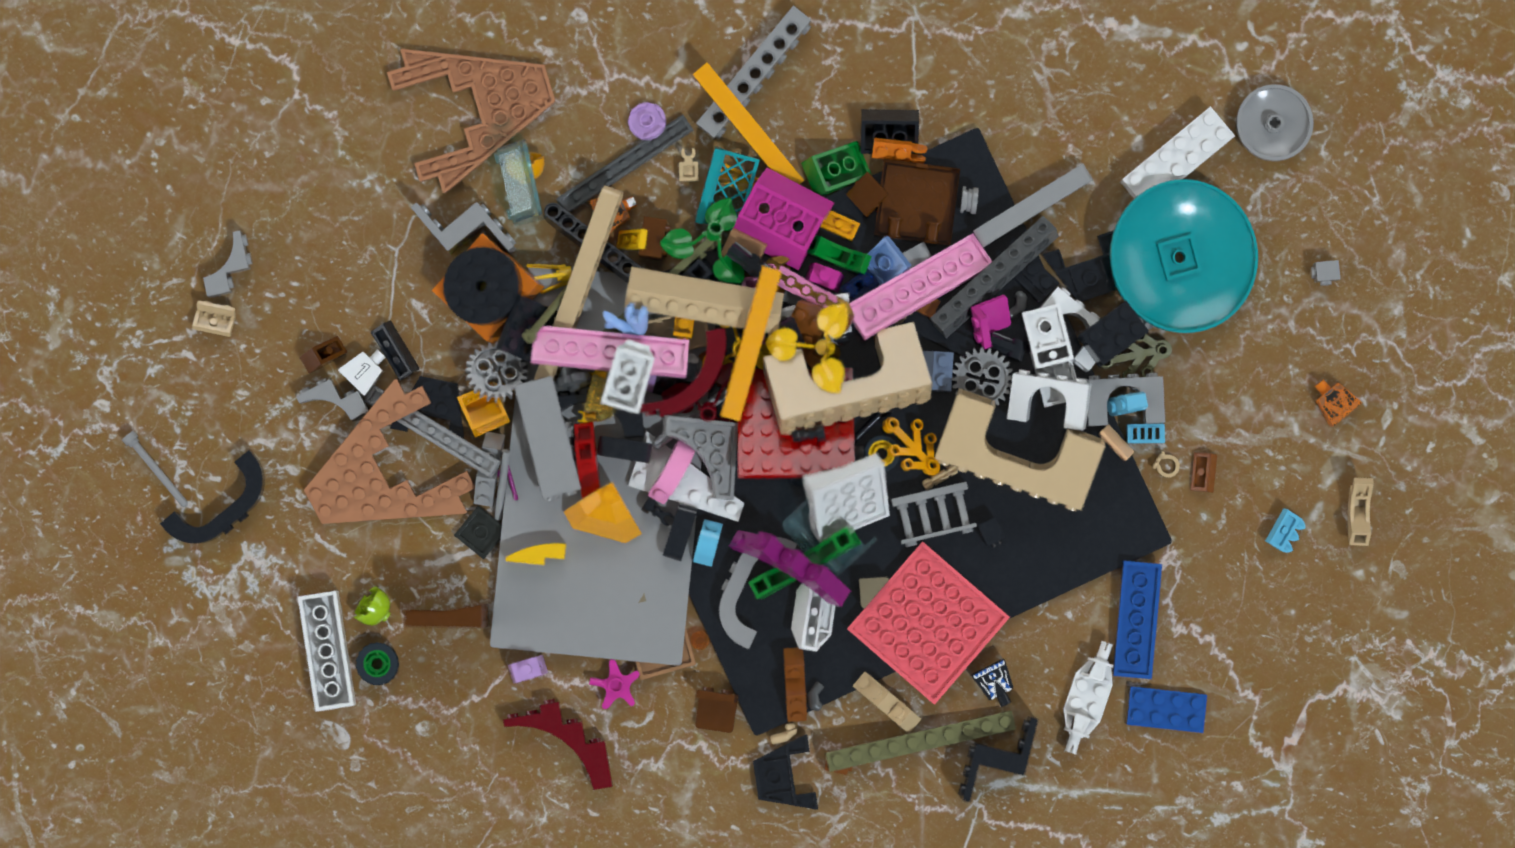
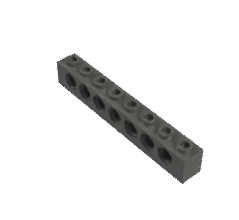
(995, 276)

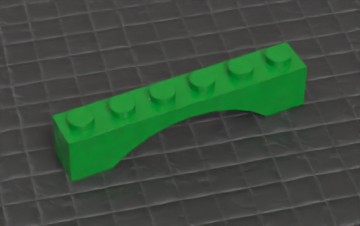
(821, 554)

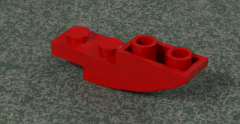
(587, 458)

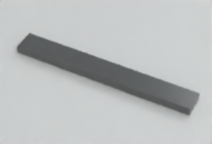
(624, 165)

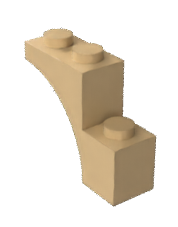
(887, 702)

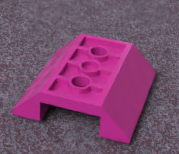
(787, 204)

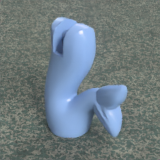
(635, 323)

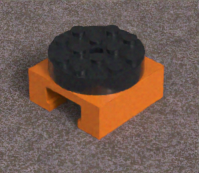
(505, 279)

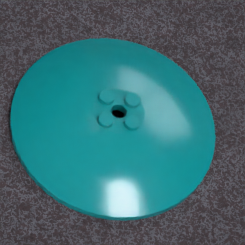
(1215, 248)

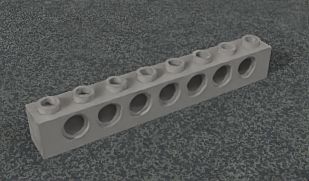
(793, 17)

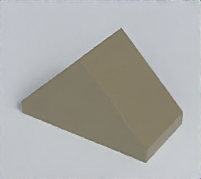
(869, 588)

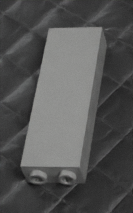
(547, 438)

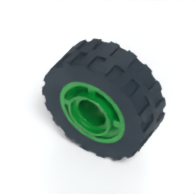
(368, 655)

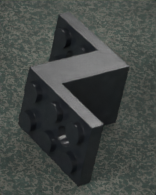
(998, 758)

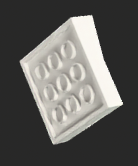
(847, 497)

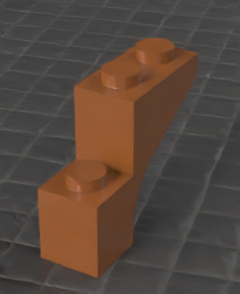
(795, 684)

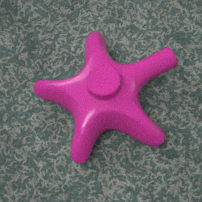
(616, 685)

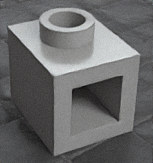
(1325, 272)

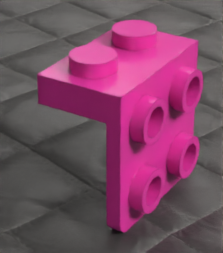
(990, 317)

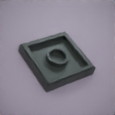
(480, 532)

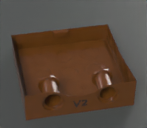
(918, 202)
(469, 616)

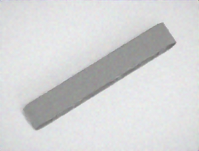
(1033, 205)

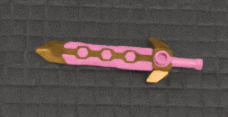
(799, 286)

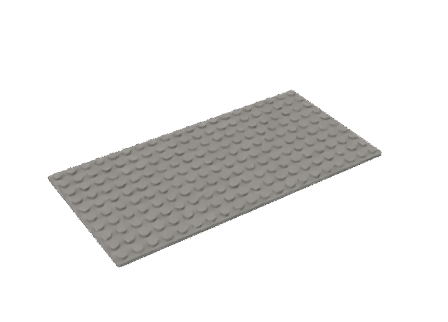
(593, 595)

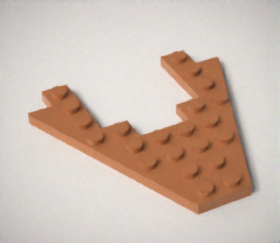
(506, 96)
(353, 485)

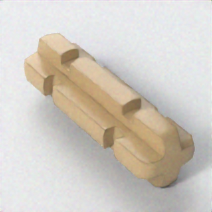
(939, 477)

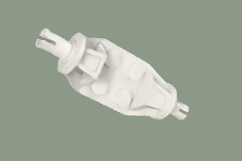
(1088, 697)

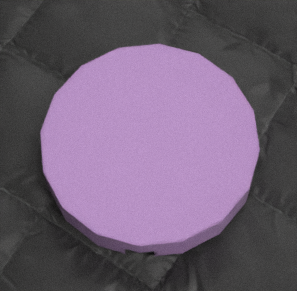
(647, 121)

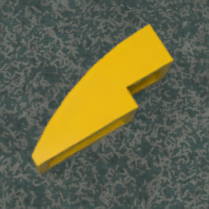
(538, 553)

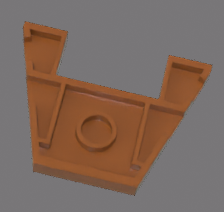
(806, 319)

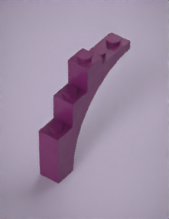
(794, 563)

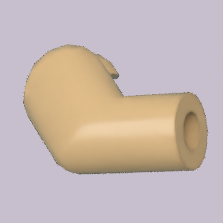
(784, 736)

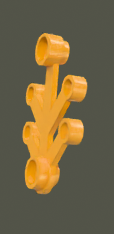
(914, 447)

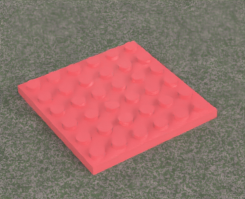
(928, 623)

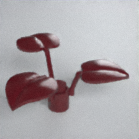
(708, 409)

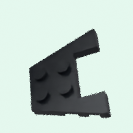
(1086, 278)
(443, 404)
(775, 776)

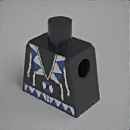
(995, 681)

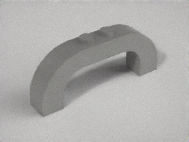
(732, 588)

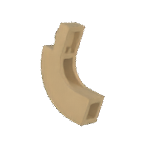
(1359, 511)

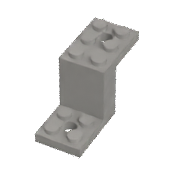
(464, 227)

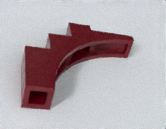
(550, 720)

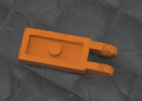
(898, 150)

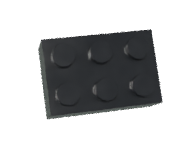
(1113, 334)

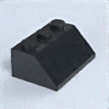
(888, 124)

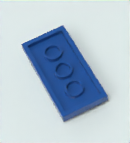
(1166, 709)

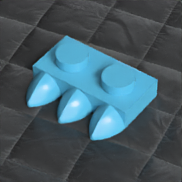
(1285, 530)

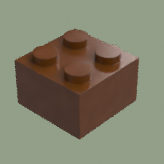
(657, 230)

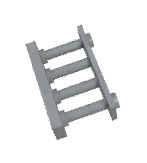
(939, 496)

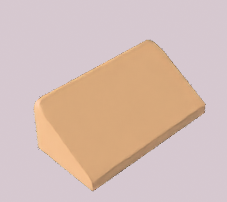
(1116, 443)

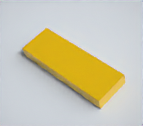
(632, 239)

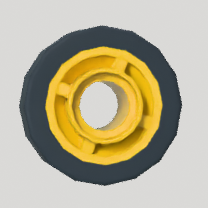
(882, 442)

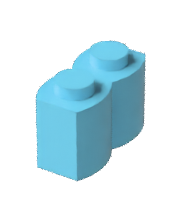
(1127, 403)

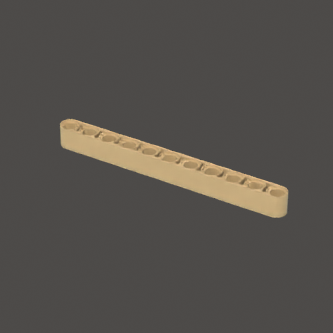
(585, 268)

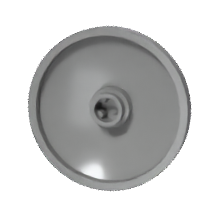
(1274, 122)

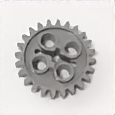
(986, 361)
(481, 378)

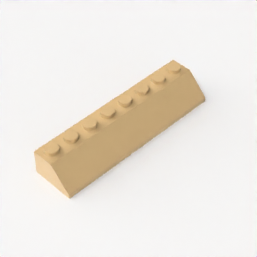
(696, 298)

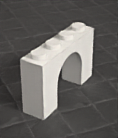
(1077, 309)
(1075, 393)

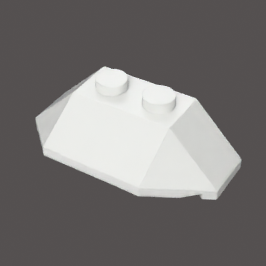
(811, 619)

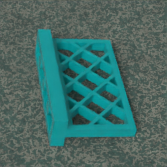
(713, 176)

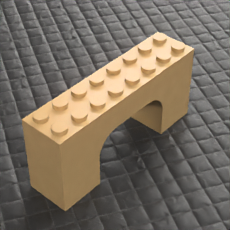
(900, 382)
(1060, 481)

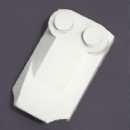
(628, 376)

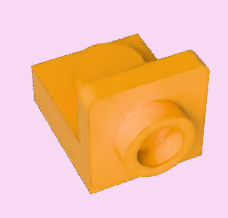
(683, 328)

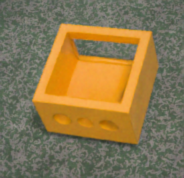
(482, 414)

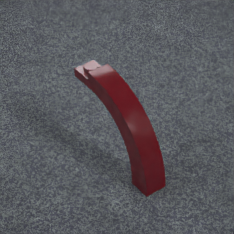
(701, 385)

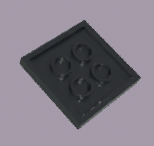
(521, 318)

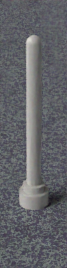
(133, 441)

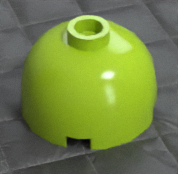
(373, 608)

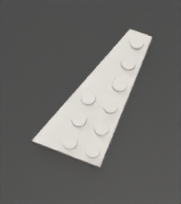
(693, 489)

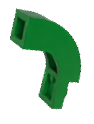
(839, 255)

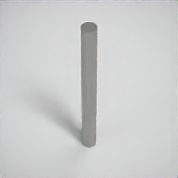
(502, 484)

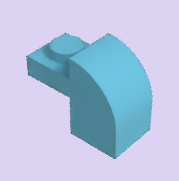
(707, 542)

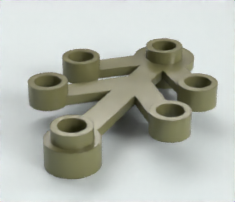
(1139, 355)

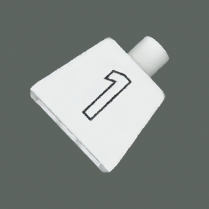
(363, 371)

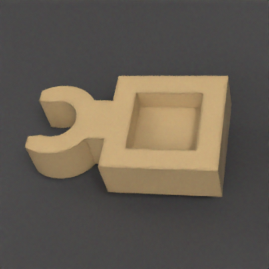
(688, 169)

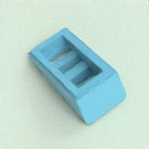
(1129, 433)

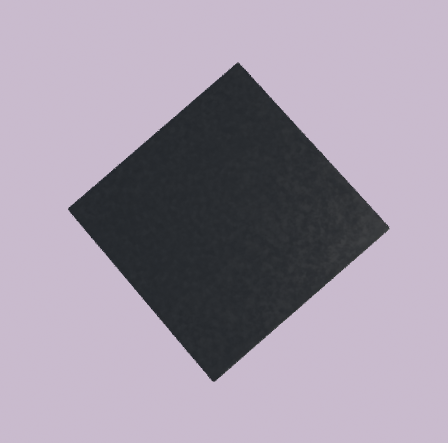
(1044, 543)

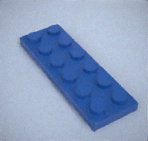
(1137, 619)

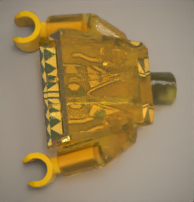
(594, 409)

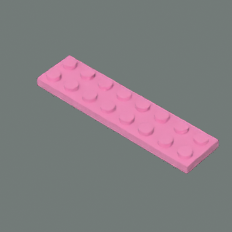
(919, 286)
(597, 350)

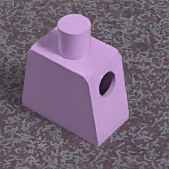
(527, 669)

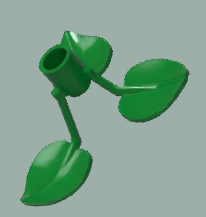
(720, 218)

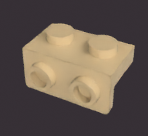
(214, 318)

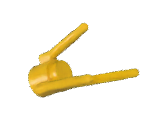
(563, 275)

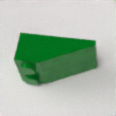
(835, 168)

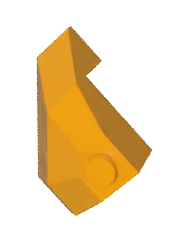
(604, 515)

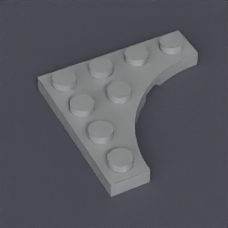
(714, 444)

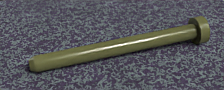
(530, 335)

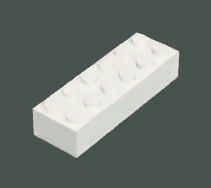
(1180, 154)
(327, 651)

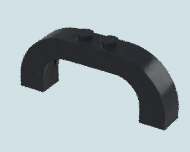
(237, 511)

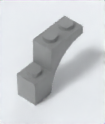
(239, 260)
(326, 390)
(486, 486)

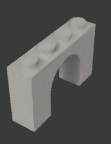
(1102, 388)

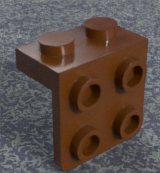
(716, 710)

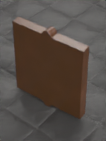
(867, 194)

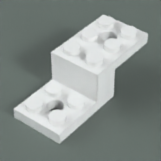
(1049, 350)

